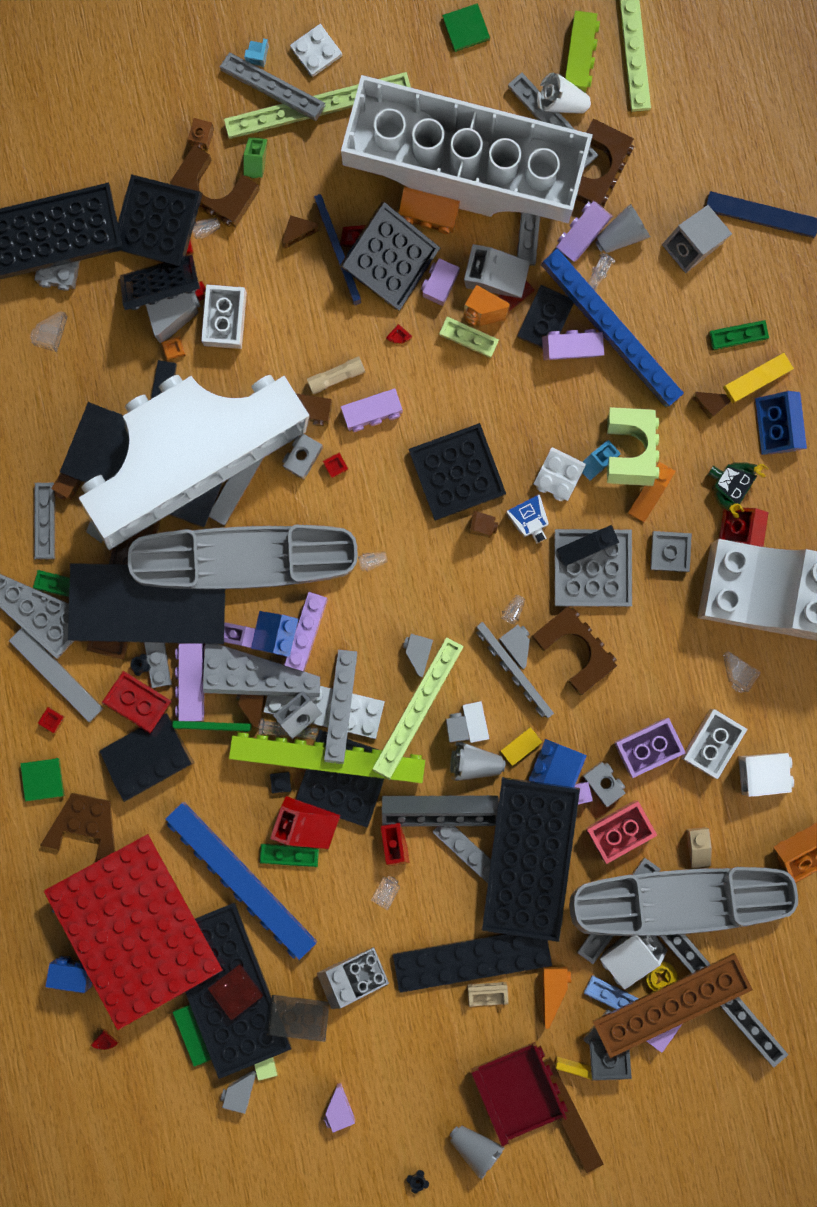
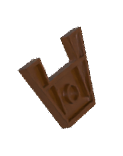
(85, 817)

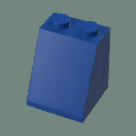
(274, 633)

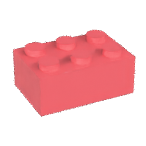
(621, 831)

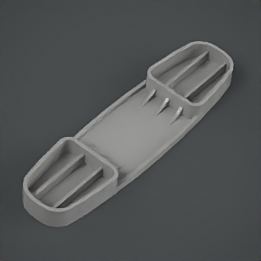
(242, 557)
(683, 901)

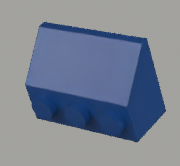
(781, 423)
(557, 765)

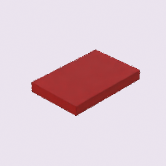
(136, 702)

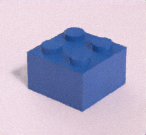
(68, 975)

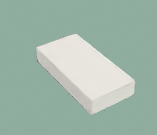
(476, 722)

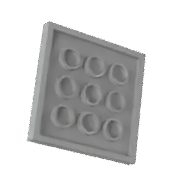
(597, 579)

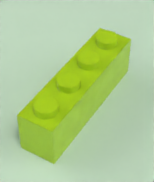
(581, 48)

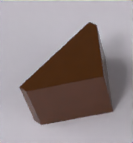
(297, 230)
(711, 402)

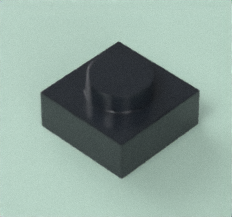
(280, 782)

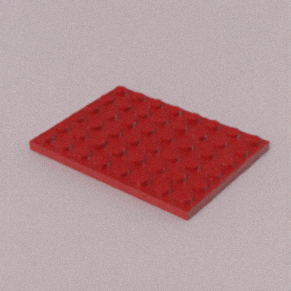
(132, 931)

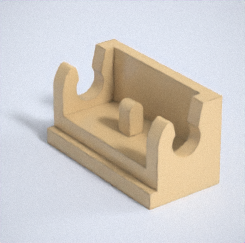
(488, 994)

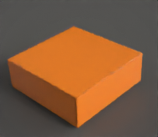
(173, 348)

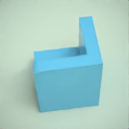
(257, 53)

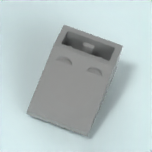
(496, 271)
(352, 978)

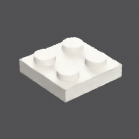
(316, 50)

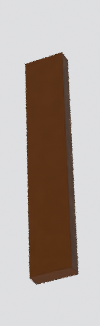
(575, 1127)

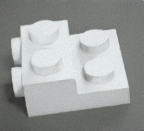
(559, 474)

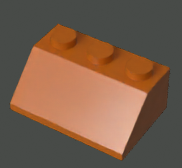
(429, 210)
(484, 308)
(799, 853)

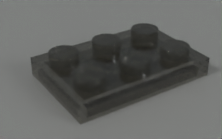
(298, 1018)

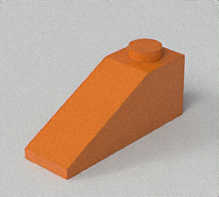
(650, 494)
(554, 989)

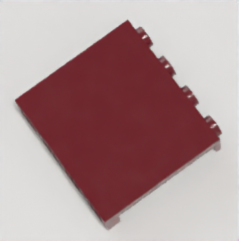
(519, 1092)

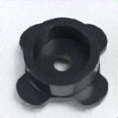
(135, 664)
(416, 1187)

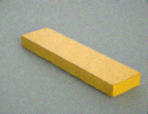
(758, 378)

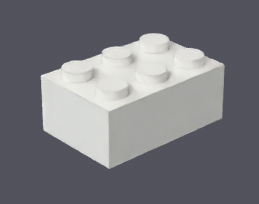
(224, 316)
(714, 743)

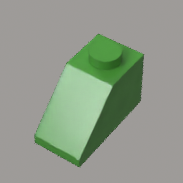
(255, 157)

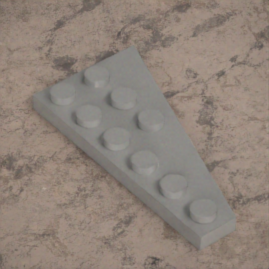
(37, 613)
(242, 673)

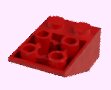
(304, 825)

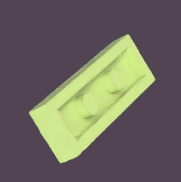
(469, 337)

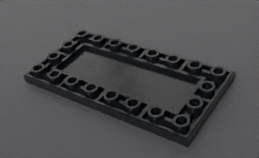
(101, 449)
(115, 608)

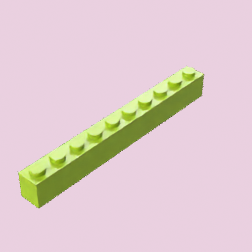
(312, 757)

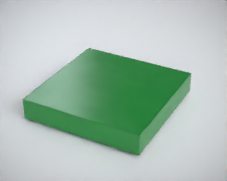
(466, 27)
(42, 779)

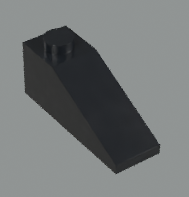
(588, 545)

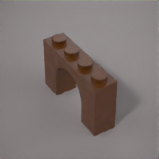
(616, 147)
(229, 208)
(599, 661)

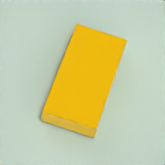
(521, 746)
(573, 1067)

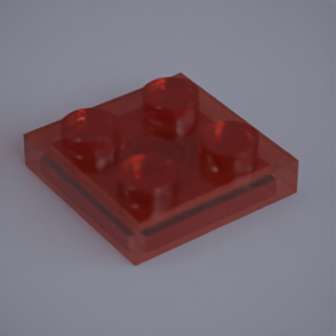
(235, 992)

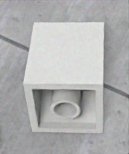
(765, 774)
(633, 958)

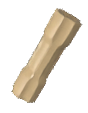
(347, 370)

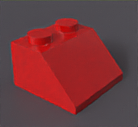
(747, 528)

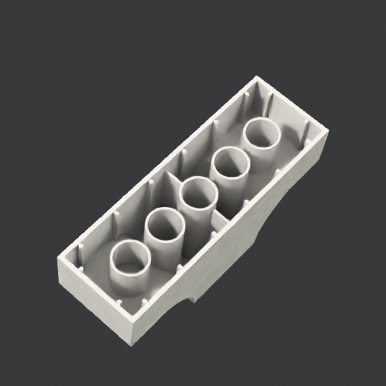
(465, 151)
(187, 446)
(761, 588)

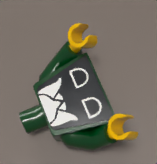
(734, 483)

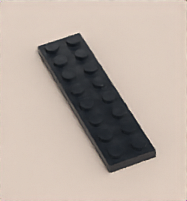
(469, 960)

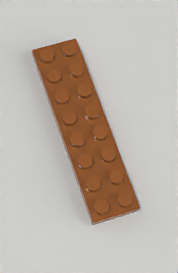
(672, 1005)

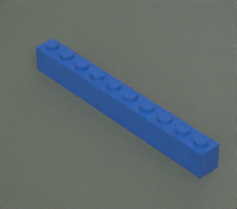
(612, 327)
(241, 881)

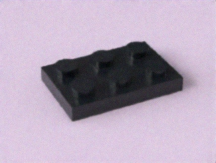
(545, 315)

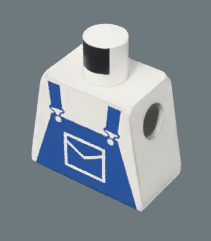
(529, 518)

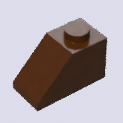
(317, 408)
(483, 524)
(252, 707)

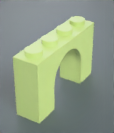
(643, 426)

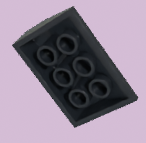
(145, 758)

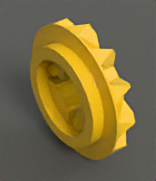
(670, 975)

